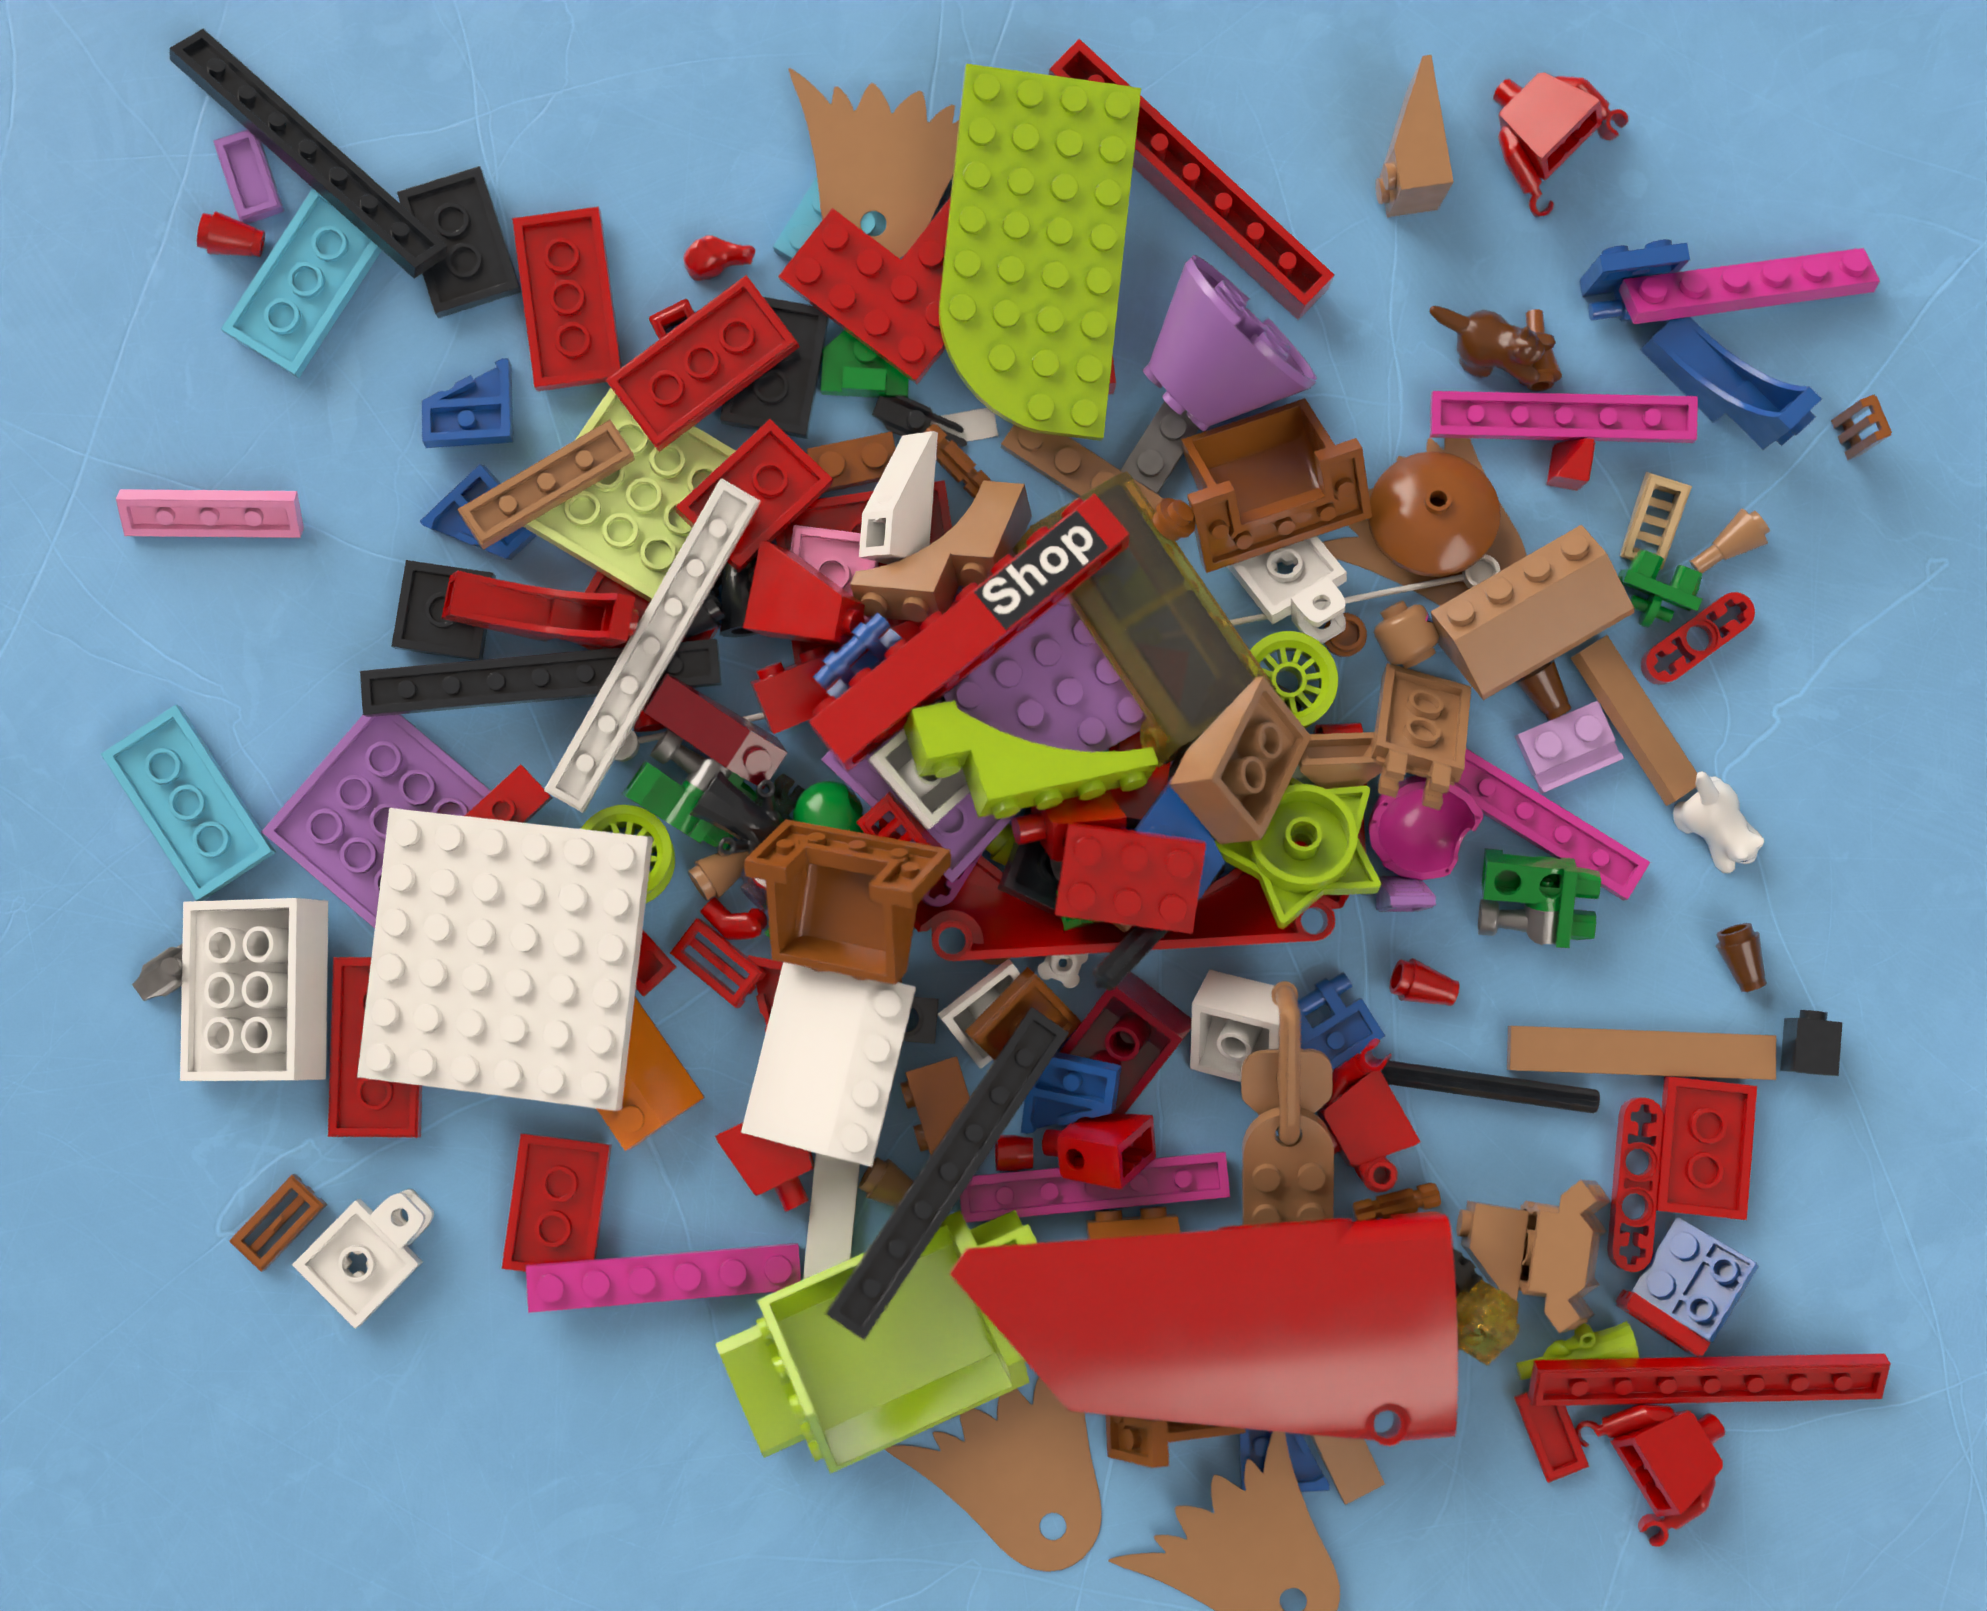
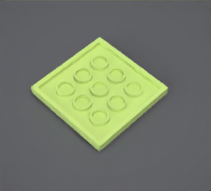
(630, 519)

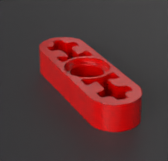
(1714, 611)

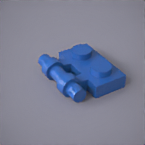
(864, 638)
(1346, 1030)

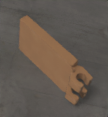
(1420, 731)

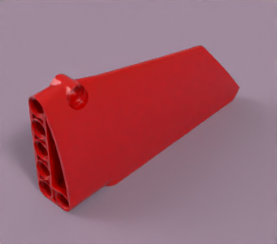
(1240, 1324)

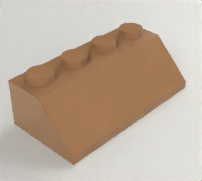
(1531, 612)

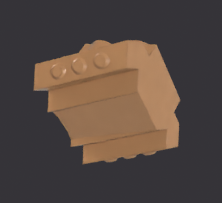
(1564, 1253)

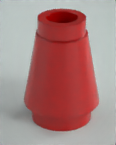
(229, 236)
(1422, 984)

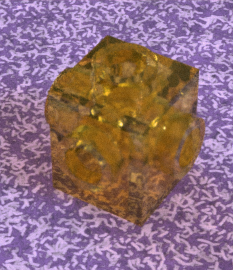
(1486, 1321)

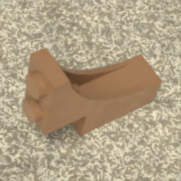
(963, 555)

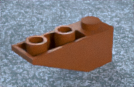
(938, 1095)

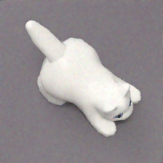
(1717, 818)

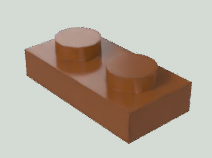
(855, 460)

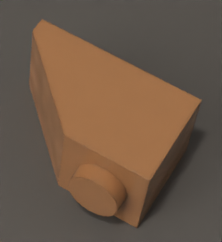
(1495, 1242)

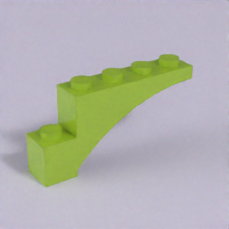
(1013, 772)

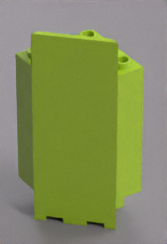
(915, 1369)

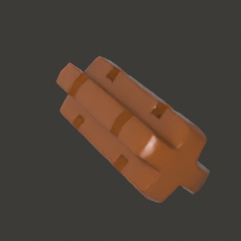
(957, 463)
(1398, 1202)

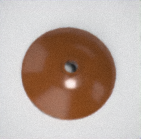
(1430, 537)

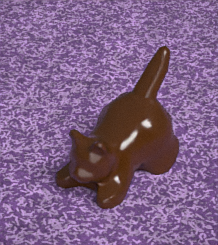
(1490, 341)

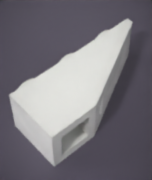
(900, 508)

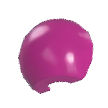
(1417, 838)

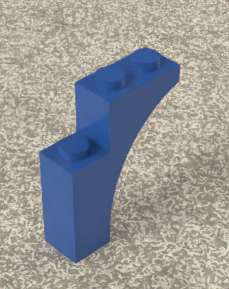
(1725, 384)

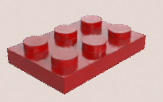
(776, 474)
(1130, 877)
(1706, 1147)
(556, 1201)

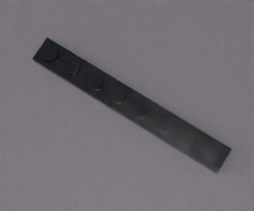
(308, 153)
(518, 679)
(946, 1174)

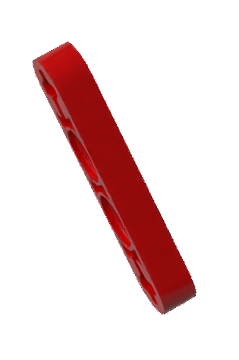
(1642, 1184)

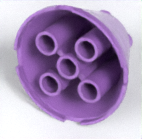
(1219, 354)

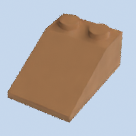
(1418, 160)
(1242, 765)

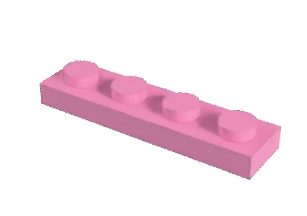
(210, 513)

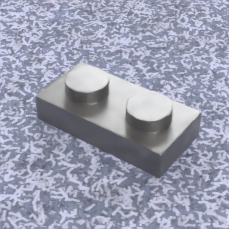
(1159, 448)

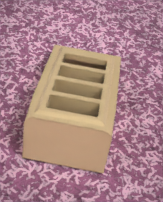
(1650, 482)

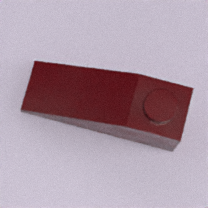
(716, 730)

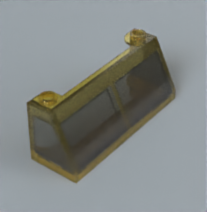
(1159, 627)

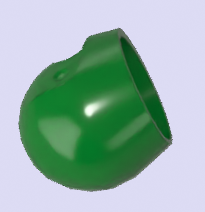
(830, 806)

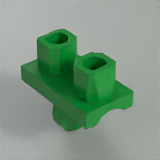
(1680, 591)

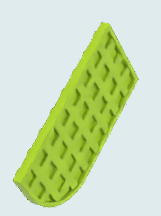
(1038, 245)

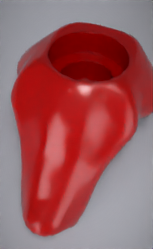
(712, 255)

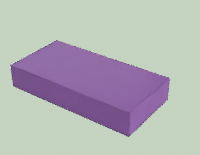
(248, 176)

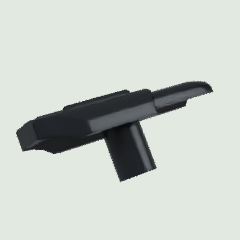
(910, 417)

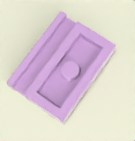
(1569, 747)

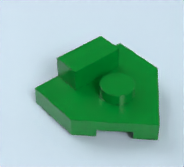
(857, 371)

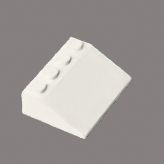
(254, 990)
(828, 1063)

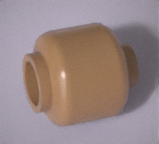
(1406, 634)

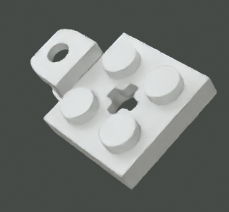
(1306, 593)
(383, 1240)

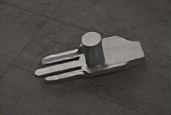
(161, 974)

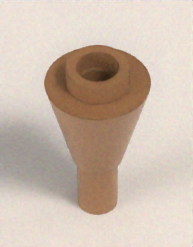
(1739, 536)

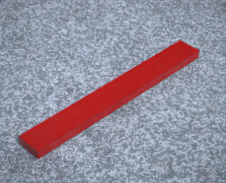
(1708, 1379)

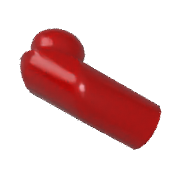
(734, 925)

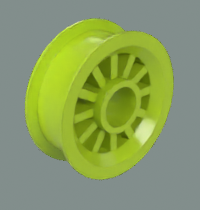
(1317, 656)
(638, 818)

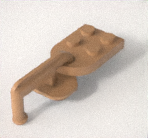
(1292, 1172)

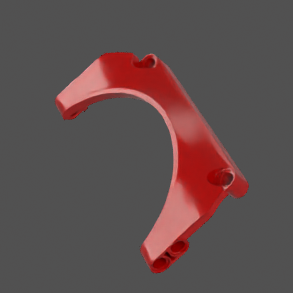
(1004, 927)

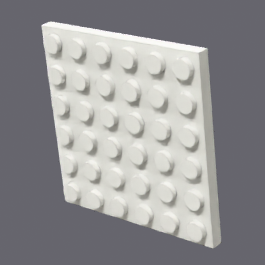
(505, 958)

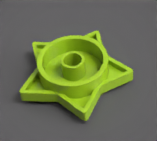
(1328, 864)

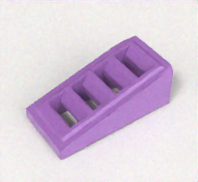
(1403, 895)

